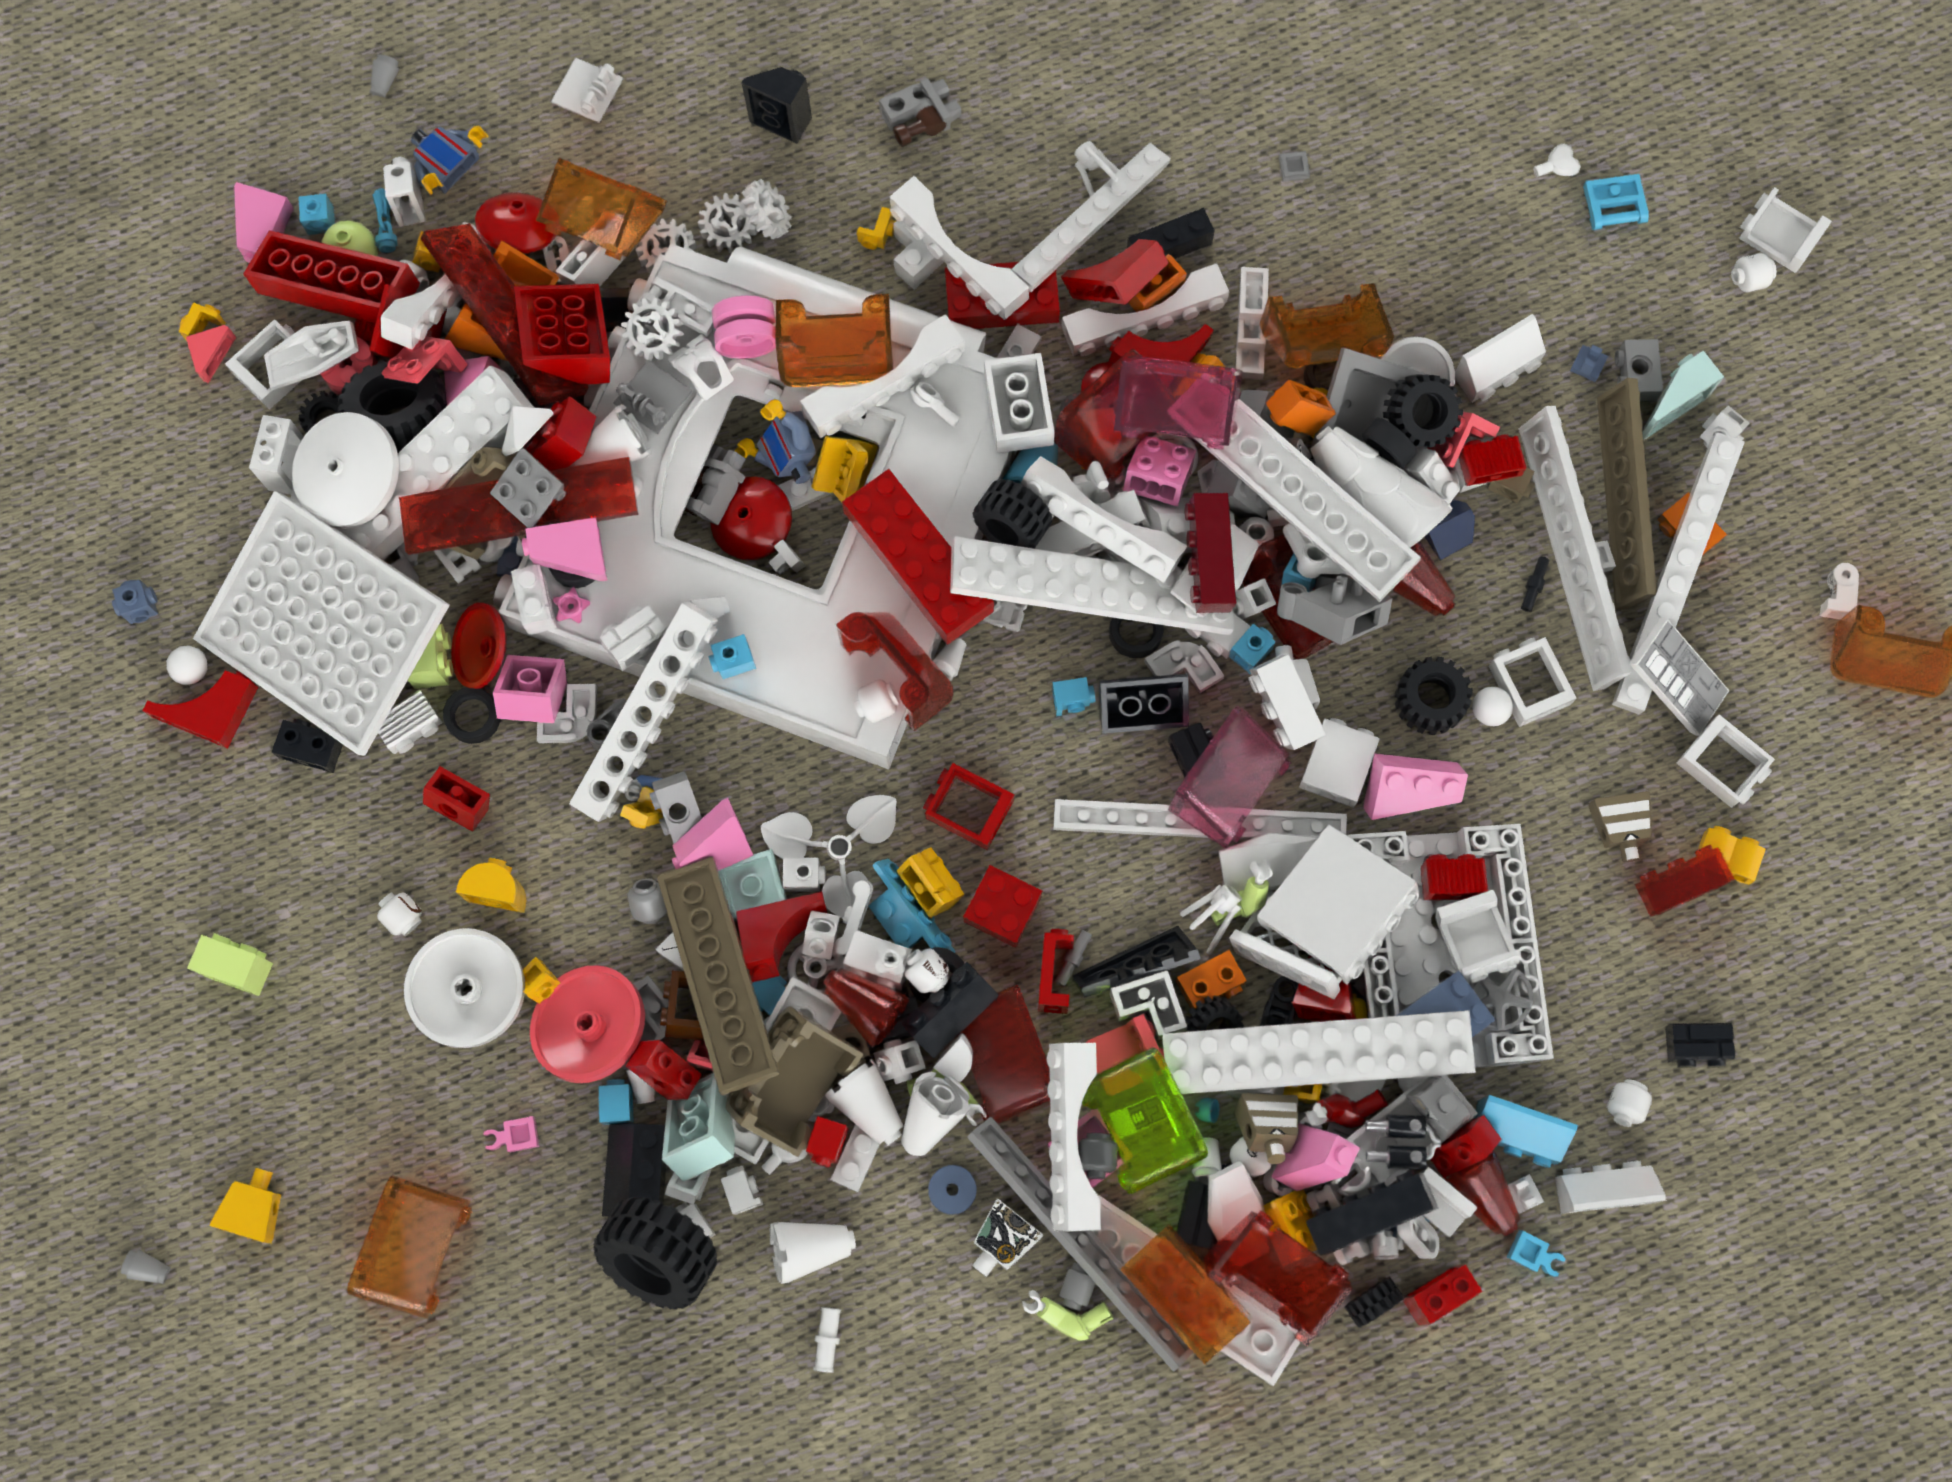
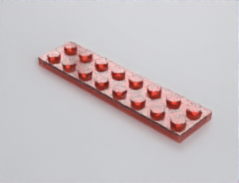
(492, 300)
(474, 516)

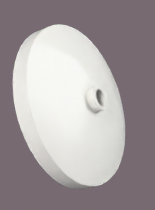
(345, 469)
(442, 972)

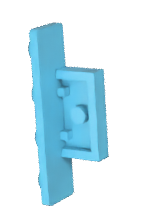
(902, 913)

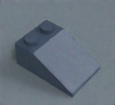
(1452, 996)

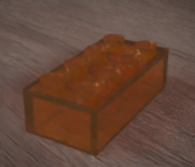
(1181, 1292)

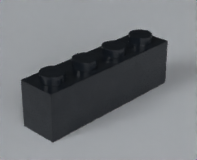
(1371, 1214)

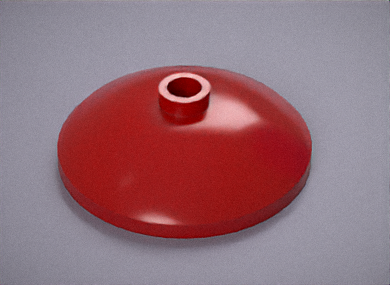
(513, 220)
(763, 527)
(478, 645)

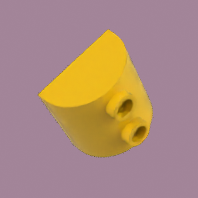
(492, 886)

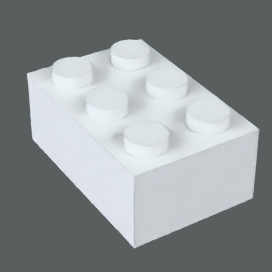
(1019, 403)
(1286, 702)

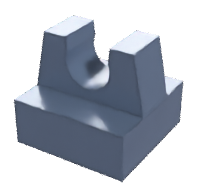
(1589, 362)

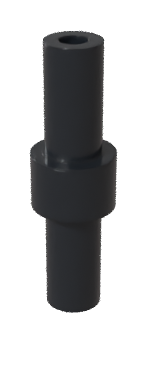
(1535, 584)

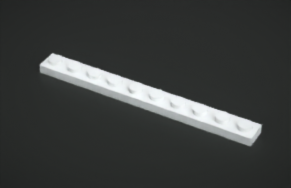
(1157, 820)

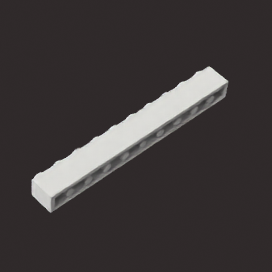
(1683, 556)

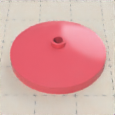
(588, 1024)

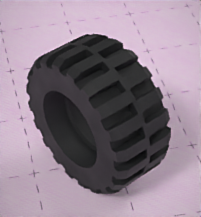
(375, 395)
(655, 1253)

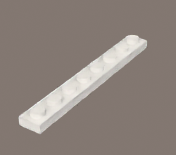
(1090, 216)

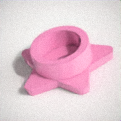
(567, 599)

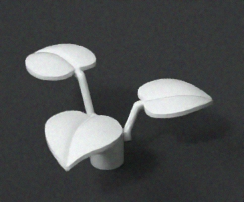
(790, 835)

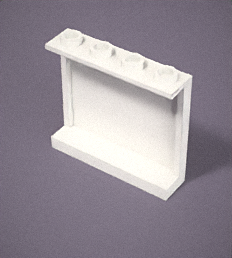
(1339, 903)

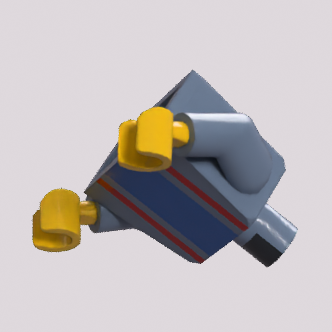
(445, 156)
(784, 445)

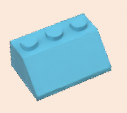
(1527, 1130)

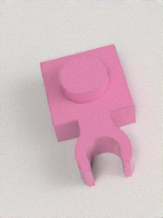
(517, 1135)

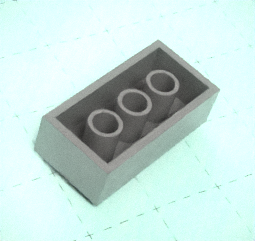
(1241, 497)

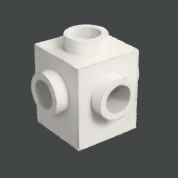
(1726, 423)
(899, 1060)

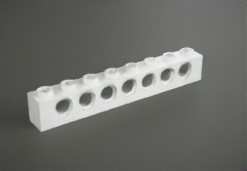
(588, 795)

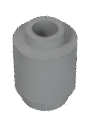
(1077, 1288)

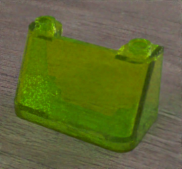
(1146, 1119)

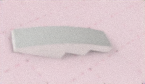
(1250, 340)

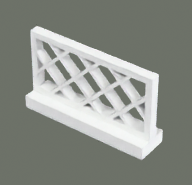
(1282, 960)

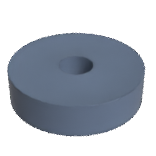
(938, 1189)

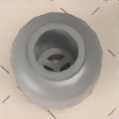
(646, 901)

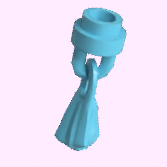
(384, 241)

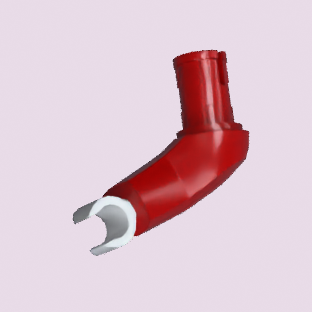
(1344, 1111)

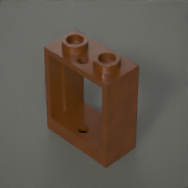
(678, 1027)

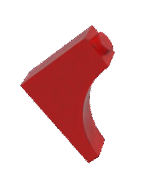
(1118, 277)
(1179, 350)
(213, 714)
(769, 930)

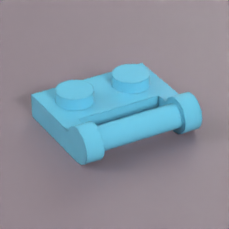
(1616, 193)

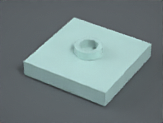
(752, 882)

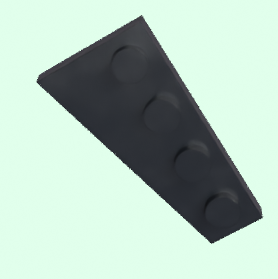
(1140, 961)

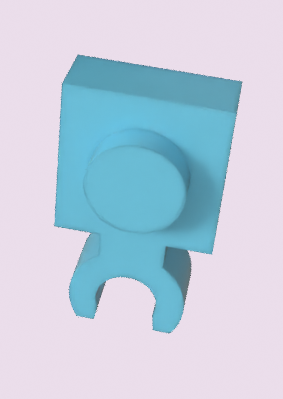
(1531, 1253)

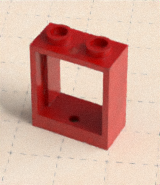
(996, 818)
(1442, 1295)

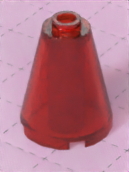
(1426, 585)
(865, 1004)
(1489, 1191)

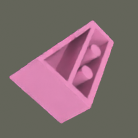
(1411, 785)

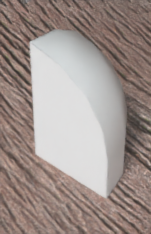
(956, 1059)

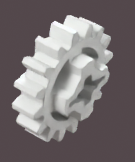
(766, 209)
(718, 231)
(660, 237)
(658, 318)

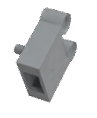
(1335, 609)

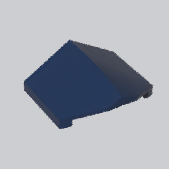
(1453, 531)

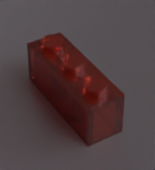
(1684, 880)

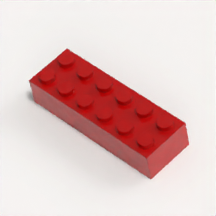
(325, 276)
(914, 554)

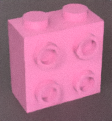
(1159, 470)

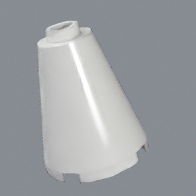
(616, 438)
(868, 1103)
(932, 1112)
(807, 1247)

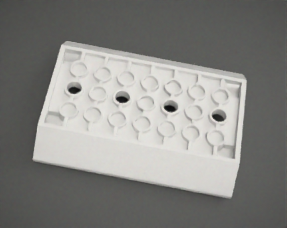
(1417, 952)

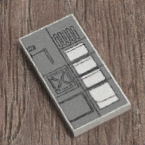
(1679, 676)

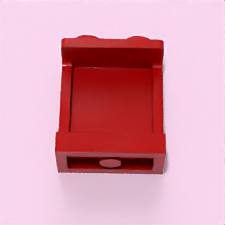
(1049, 1001)

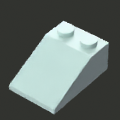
(1689, 386)
(698, 1131)

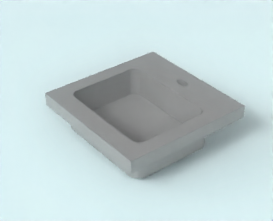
(1360, 389)

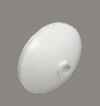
(1423, 356)

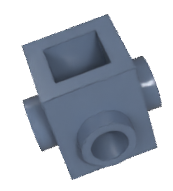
(134, 601)

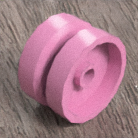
(744, 327)

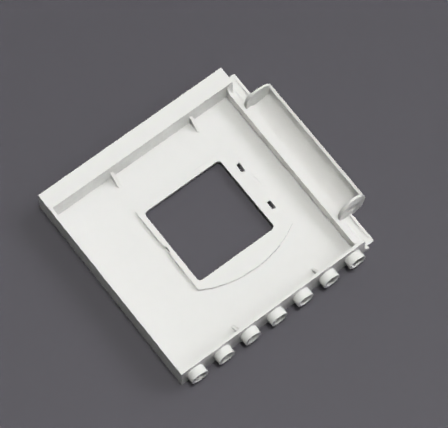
(802, 671)

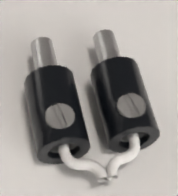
(1402, 1156)

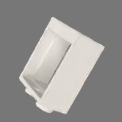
(254, 351)
(281, 445)
(1522, 714)
(1741, 743)

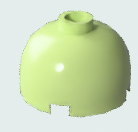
(351, 236)

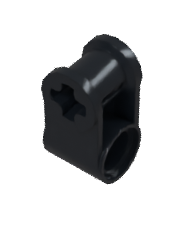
(1279, 1006)

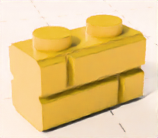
(930, 882)

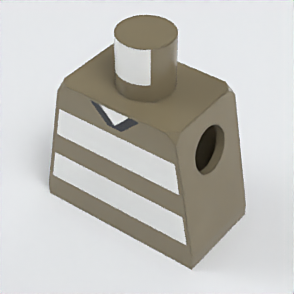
(1623, 822)
(1268, 1123)

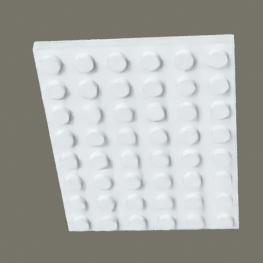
(320, 623)

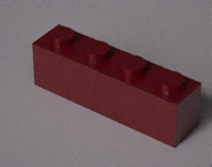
(1211, 553)

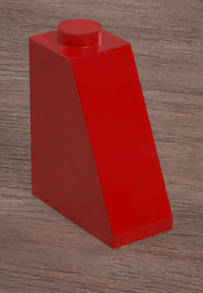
(1318, 1007)

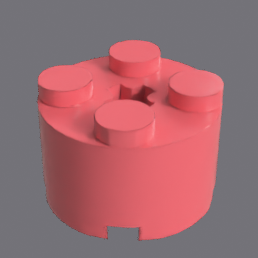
(342, 372)

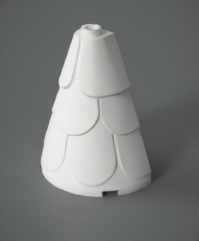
(1379, 485)

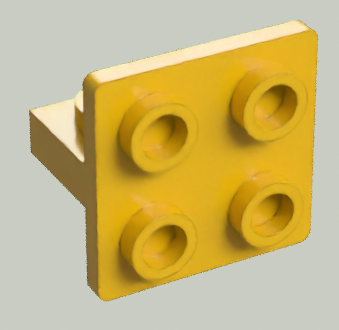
(843, 466)
(1291, 1215)

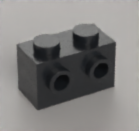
(307, 745)

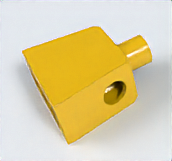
(249, 1208)

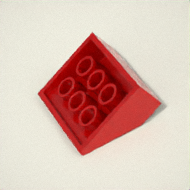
(564, 331)

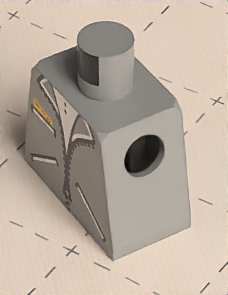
(1440, 1107)

